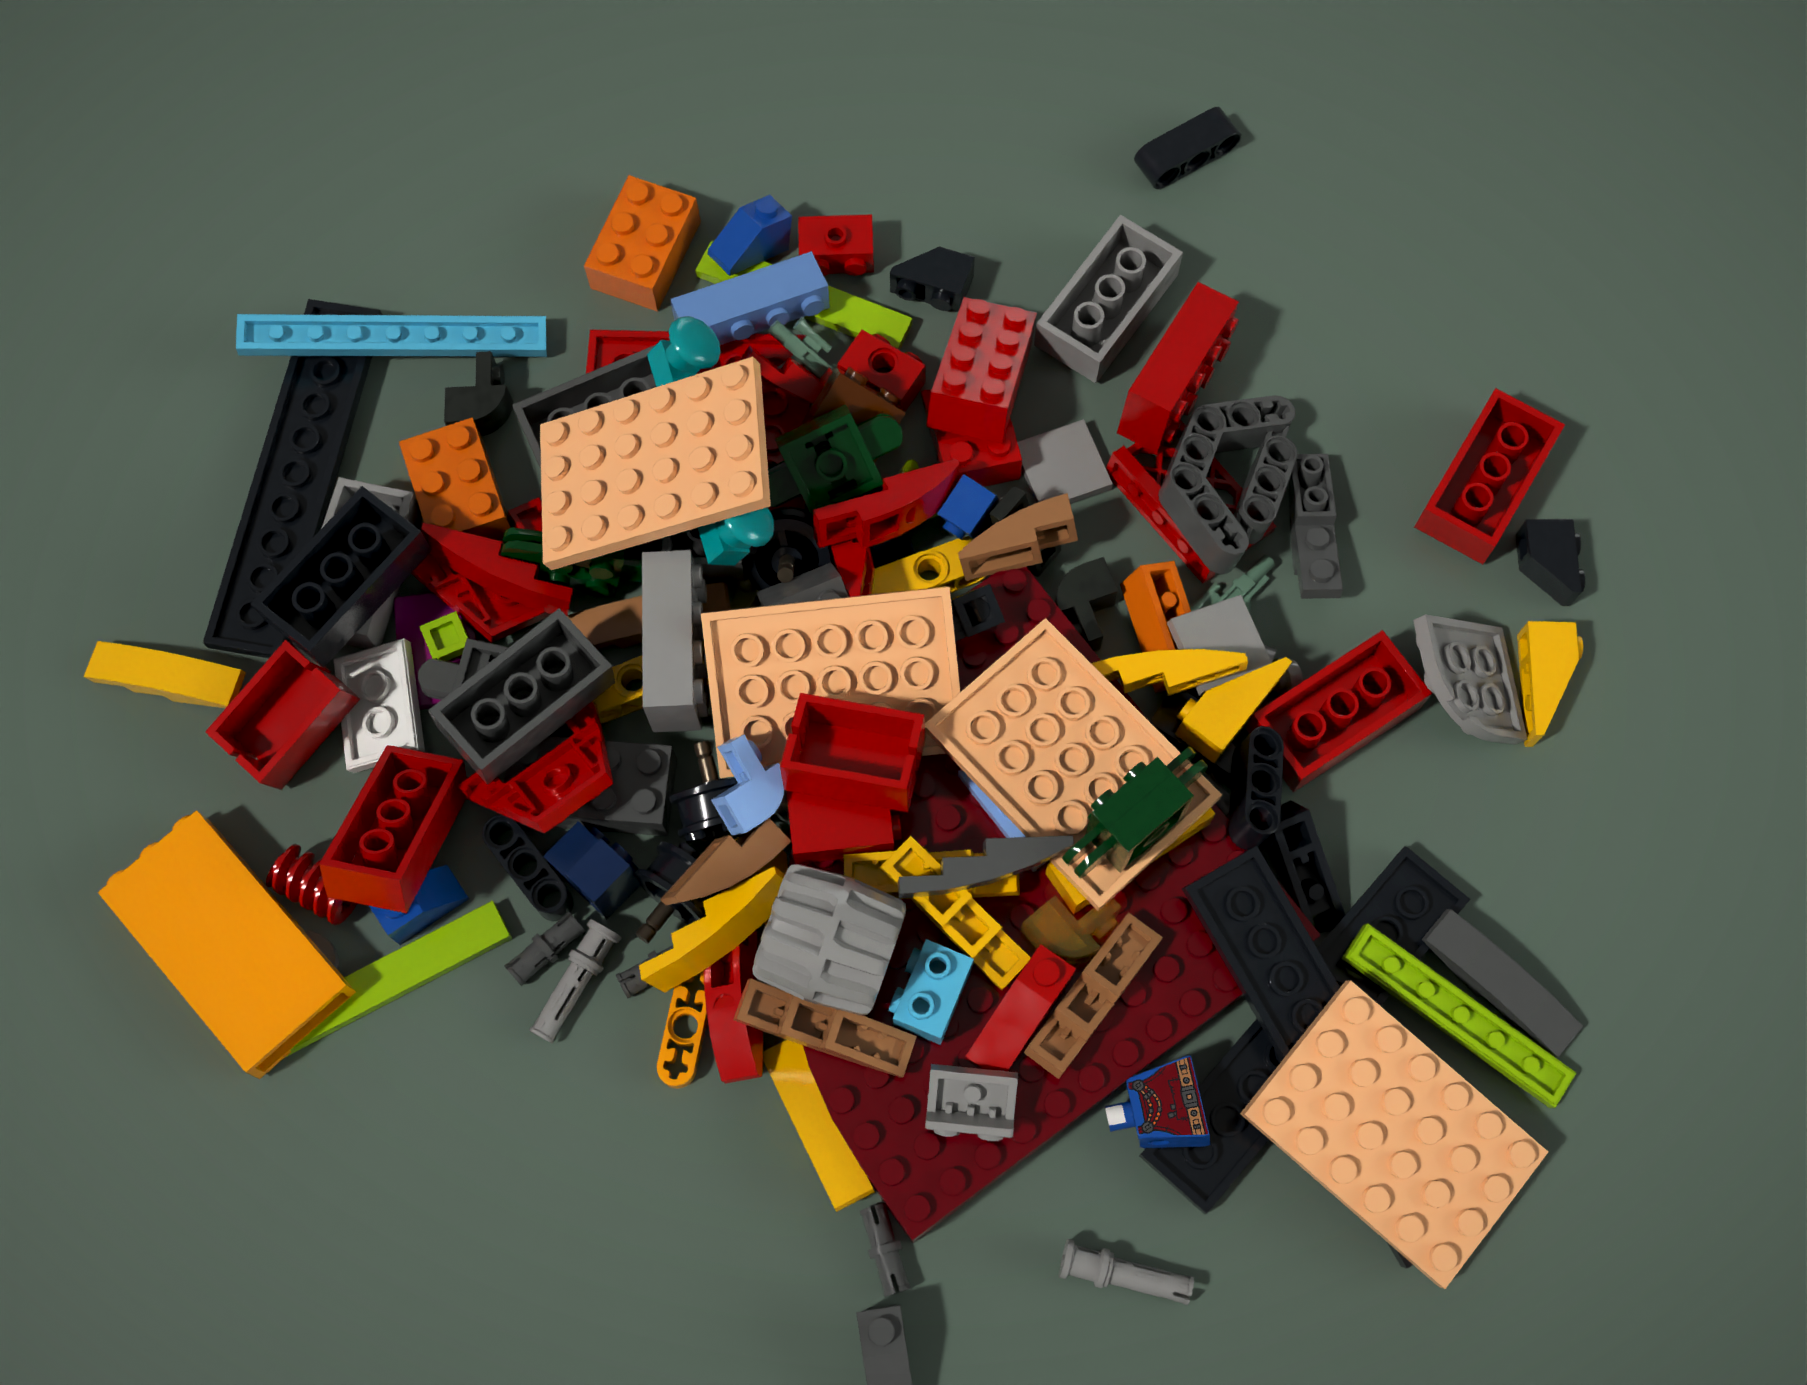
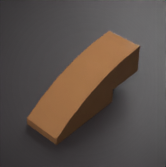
(1019, 538)
(728, 862)

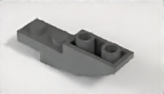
(1312, 527)

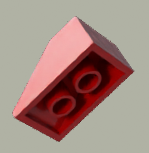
(979, 459)

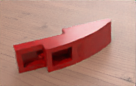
(880, 516)
(735, 1045)

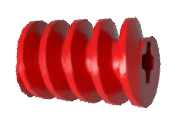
(305, 885)

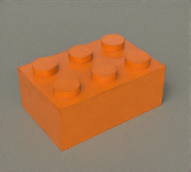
(642, 243)
(456, 480)

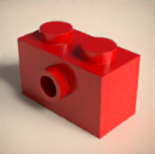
(838, 242)

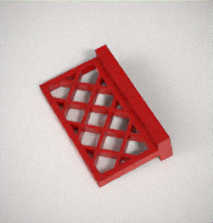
(1143, 492)

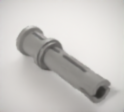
(584, 963)
(1106, 1269)

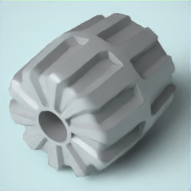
(829, 939)

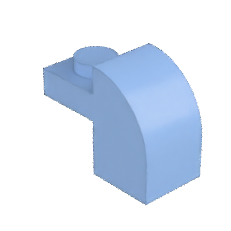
(757, 790)

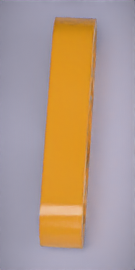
(668, 1055)

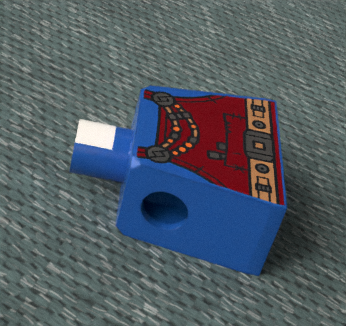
(1163, 1107)

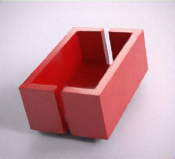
(282, 716)
(853, 752)

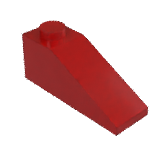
(1021, 1011)

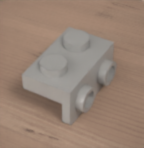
(971, 1102)

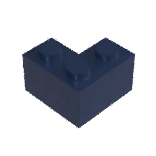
(594, 868)

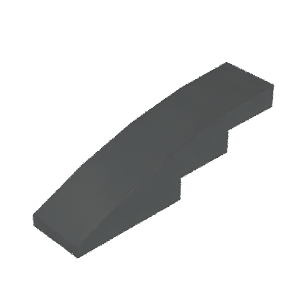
(999, 861)
(1502, 982)

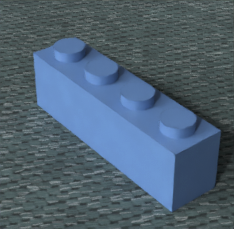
(758, 299)

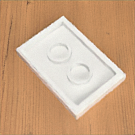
(387, 703)

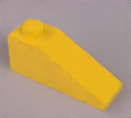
(1546, 663)
(1226, 708)

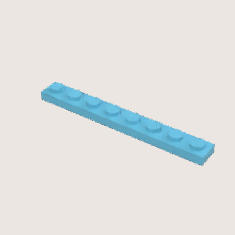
(390, 335)

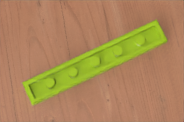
(846, 312)
(415, 966)
(1459, 1016)

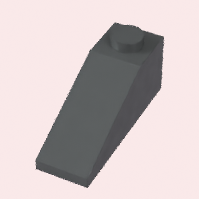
(884, 1346)

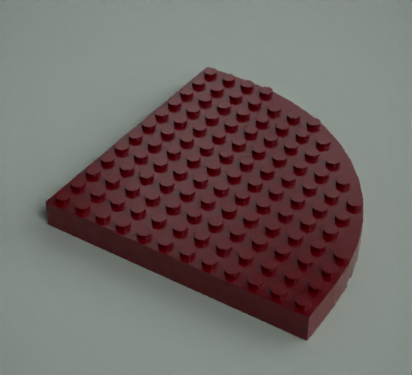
(1168, 1000)

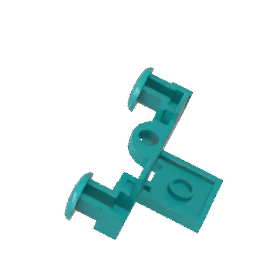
(690, 349)

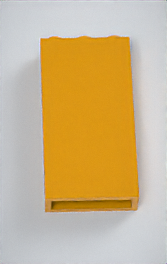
(226, 943)

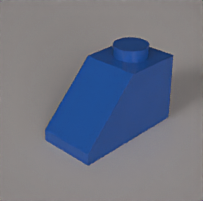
(752, 236)
(967, 509)
(435, 898)

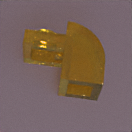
(1064, 935)

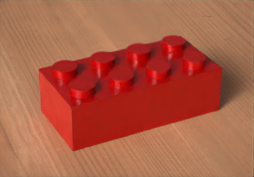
(1179, 368)
(981, 370)
(1489, 476)
(1342, 708)
(394, 829)

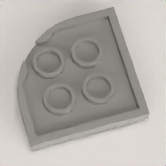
(1471, 677)

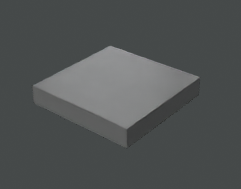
(1064, 463)
(1221, 628)

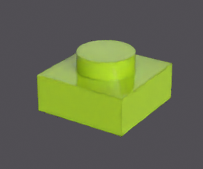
(445, 636)

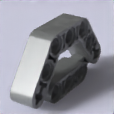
(1193, 502)

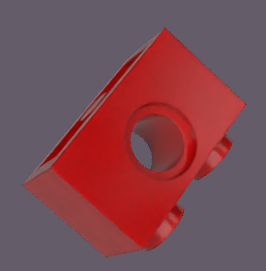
(873, 352)

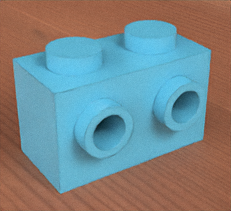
(931, 992)

